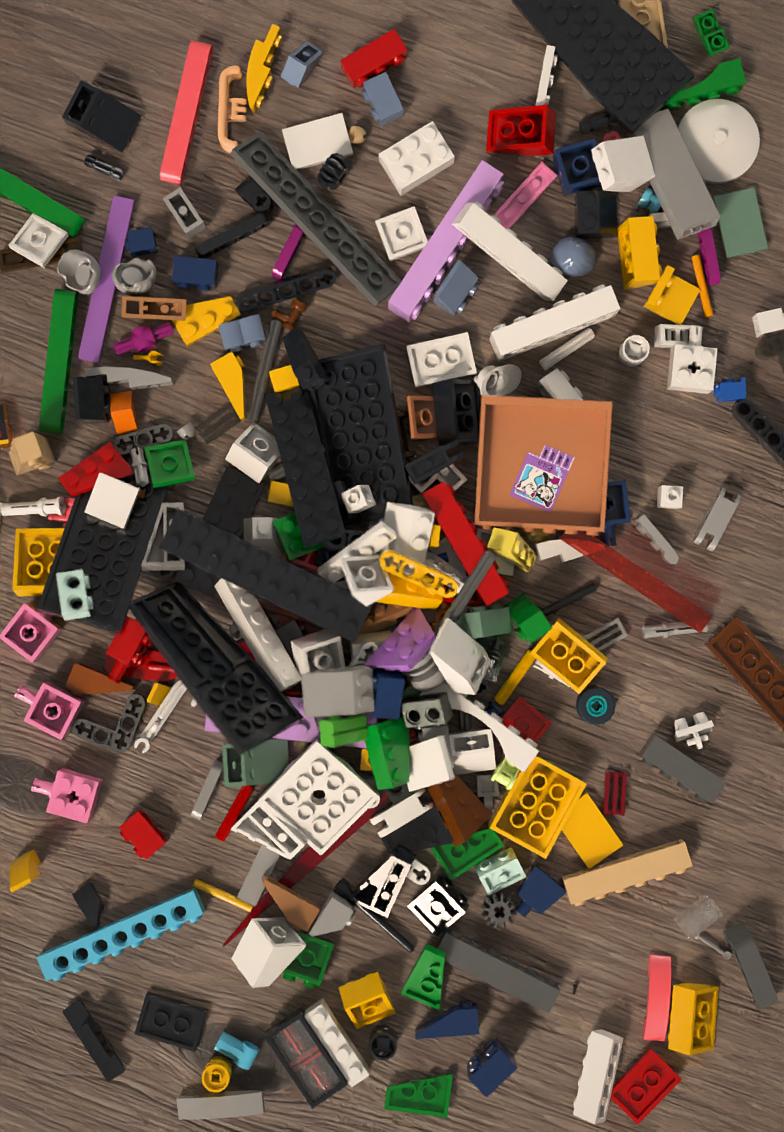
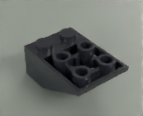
(101, 116)

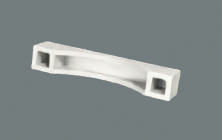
(516, 749)

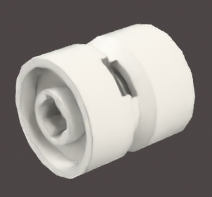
(633, 350)

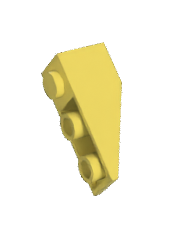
(511, 548)

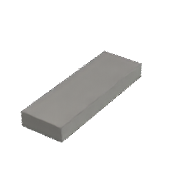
(253, 885)

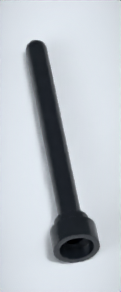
(342, 888)

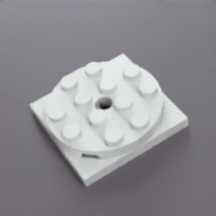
(315, 819)

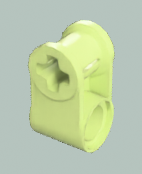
(505, 773)

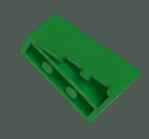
(527, 618)
(389, 752)

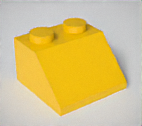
(366, 1000)

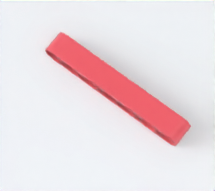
(186, 112)

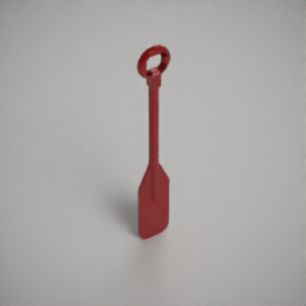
(157, 669)

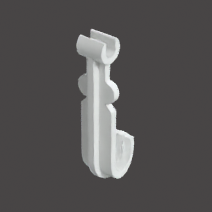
(161, 715)

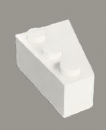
(267, 829)

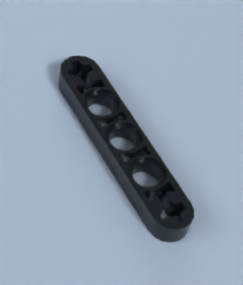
(275, 288)

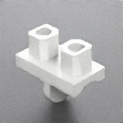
(701, 726)

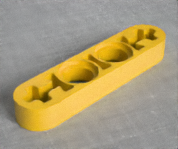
(420, 570)

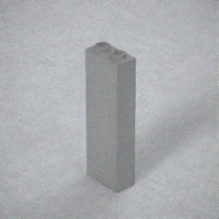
(676, 177)

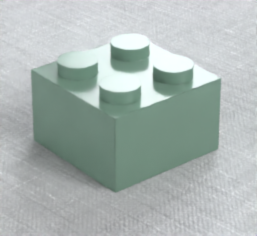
(485, 622)

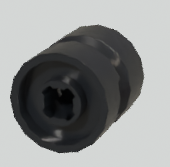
(383, 1042)

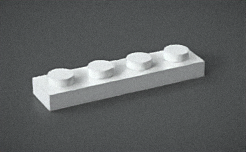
(365, 545)

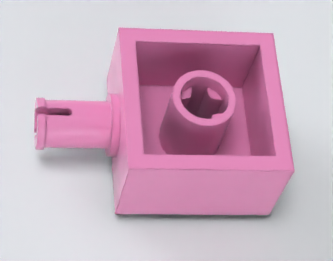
(17, 633)
(41, 709)
(61, 800)

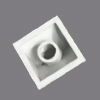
(366, 578)

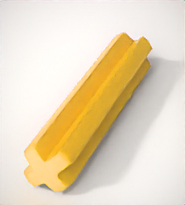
(515, 677)

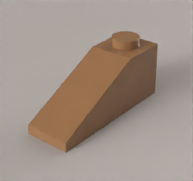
(153, 308)
(296, 907)

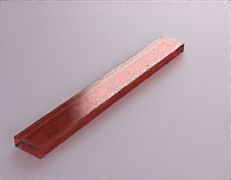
(638, 579)

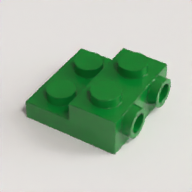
(310, 963)

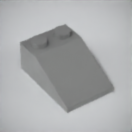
(338, 691)

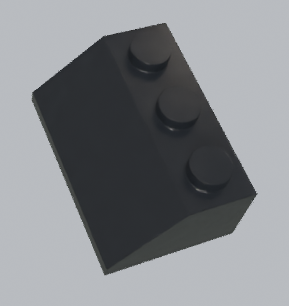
(457, 411)

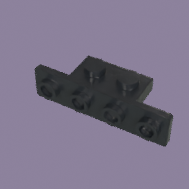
(94, 1040)

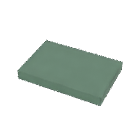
(740, 223)

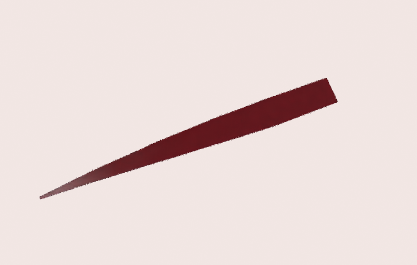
(311, 859)

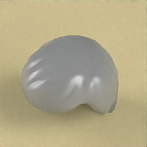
(79, 271)
(134, 276)

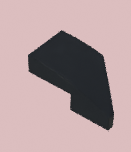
(89, 903)

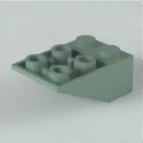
(256, 766)

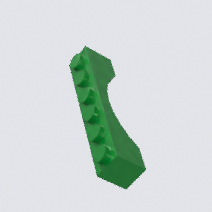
(726, 78)

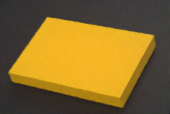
(590, 832)

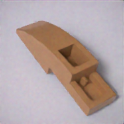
(383, 617)

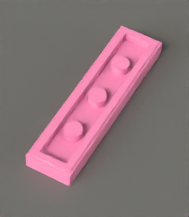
(525, 195)

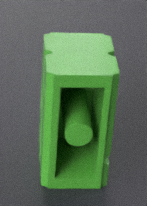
(343, 729)

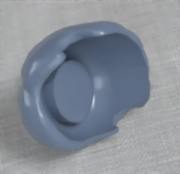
(573, 256)

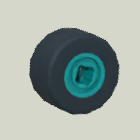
(595, 705)

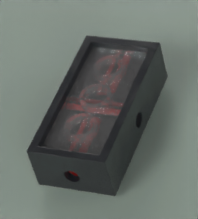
(305, 1058)

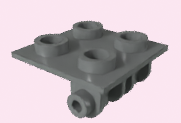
(495, 650)

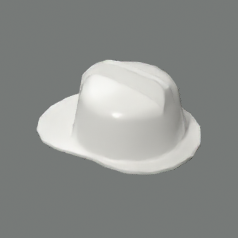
(498, 380)

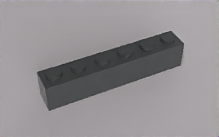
(497, 971)

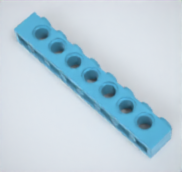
(50, 962)

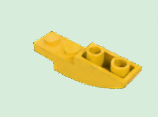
(258, 74)

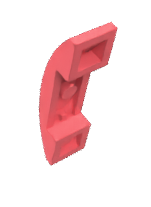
(658, 998)

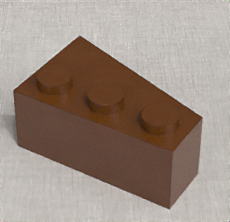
(459, 808)

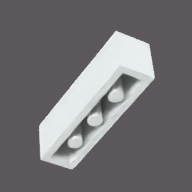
(337, 1042)
(597, 1076)

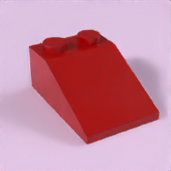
(522, 131)

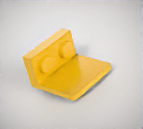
(671, 297)

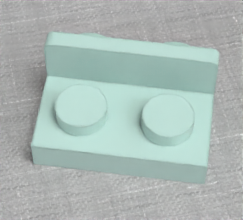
(499, 871)

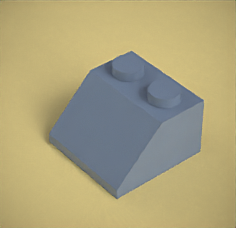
(456, 288)

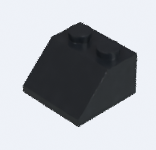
(595, 215)
(91, 400)

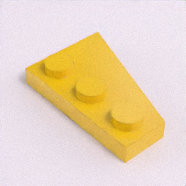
(205, 317)

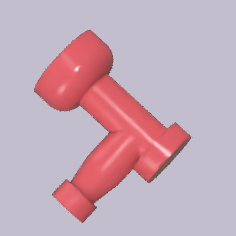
(63, 518)

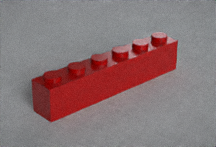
(463, 539)

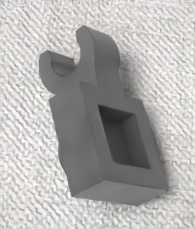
(487, 789)

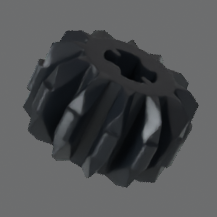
(334, 171)

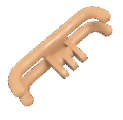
(228, 107)

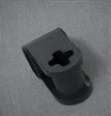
(253, 194)

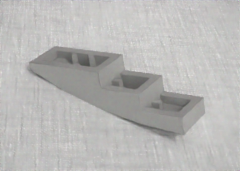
(136, 378)
(220, 1105)

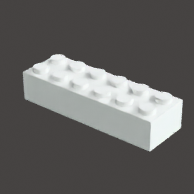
(554, 323)

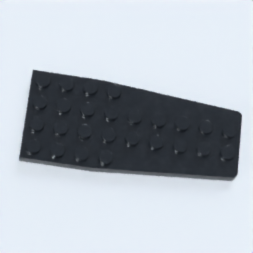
(610, 55)
(215, 668)

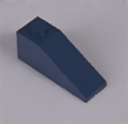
(456, 1021)

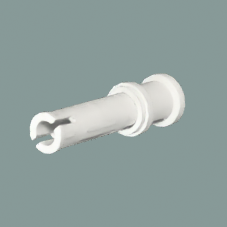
(42, 506)

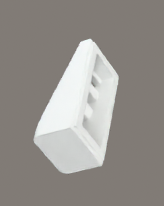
(662, 335)

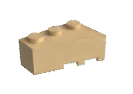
(30, 453)

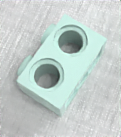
(71, 595)

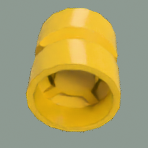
(217, 1074)

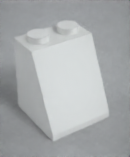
(623, 164)
(267, 950)

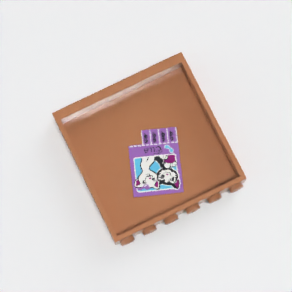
(543, 464)

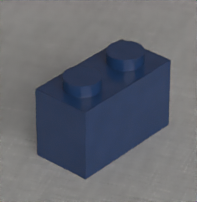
(195, 273)

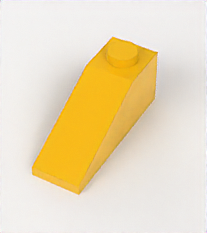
(231, 376)

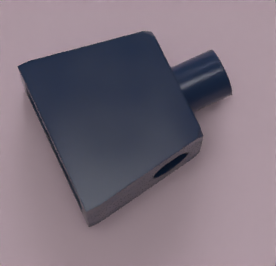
(538, 891)

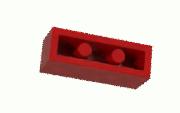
(374, 58)

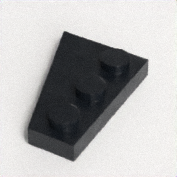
(420, 833)

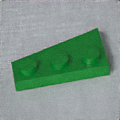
(463, 857)

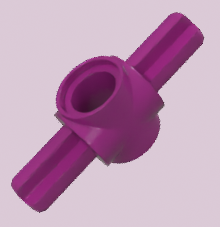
(143, 338)

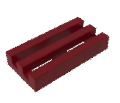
(614, 811)

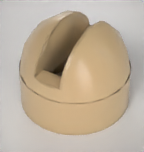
(356, 134)

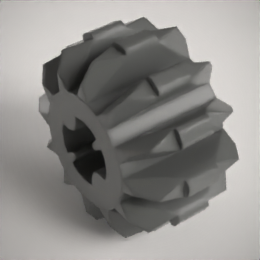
(498, 918)

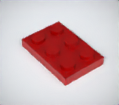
(644, 1085)

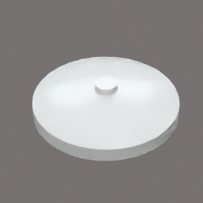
(720, 139)

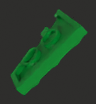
(426, 978)
(421, 1096)

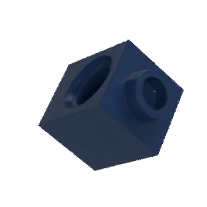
(141, 242)

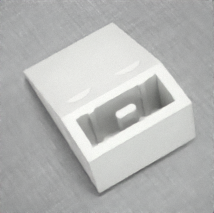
(459, 658)

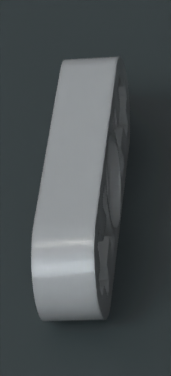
(207, 790)

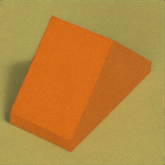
(123, 412)

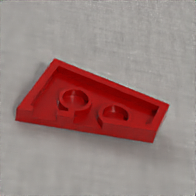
(85, 474)

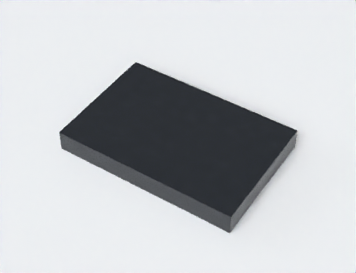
(171, 1021)

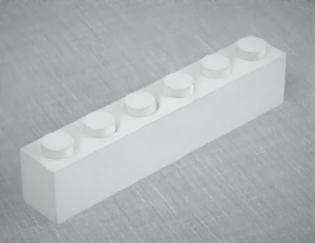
(509, 251)
(259, 634)

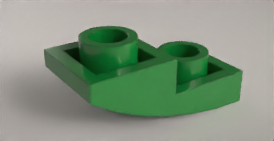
(709, 31)

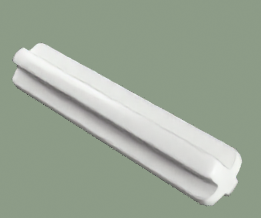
(567, 348)

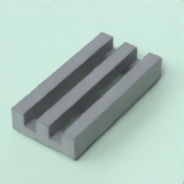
(620, 627)

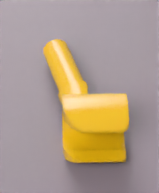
(152, 357)

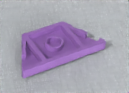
(405, 644)

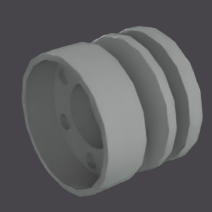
(425, 674)

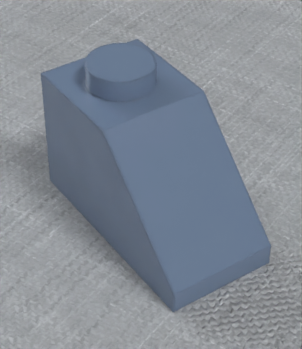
(301, 64)

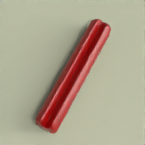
(234, 812)

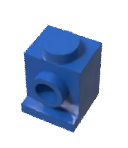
(730, 390)

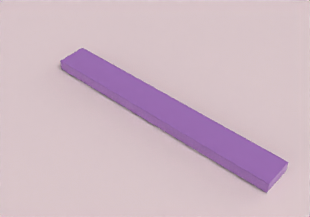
(103, 296)

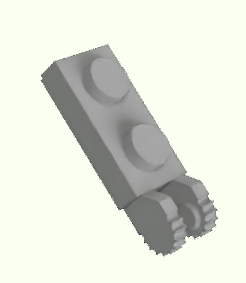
(657, 541)

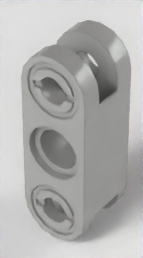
(716, 519)

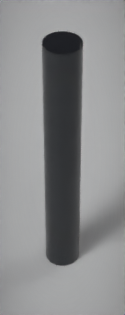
(569, 599)

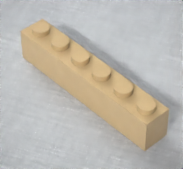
(627, 871)

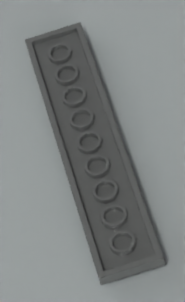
(316, 218)

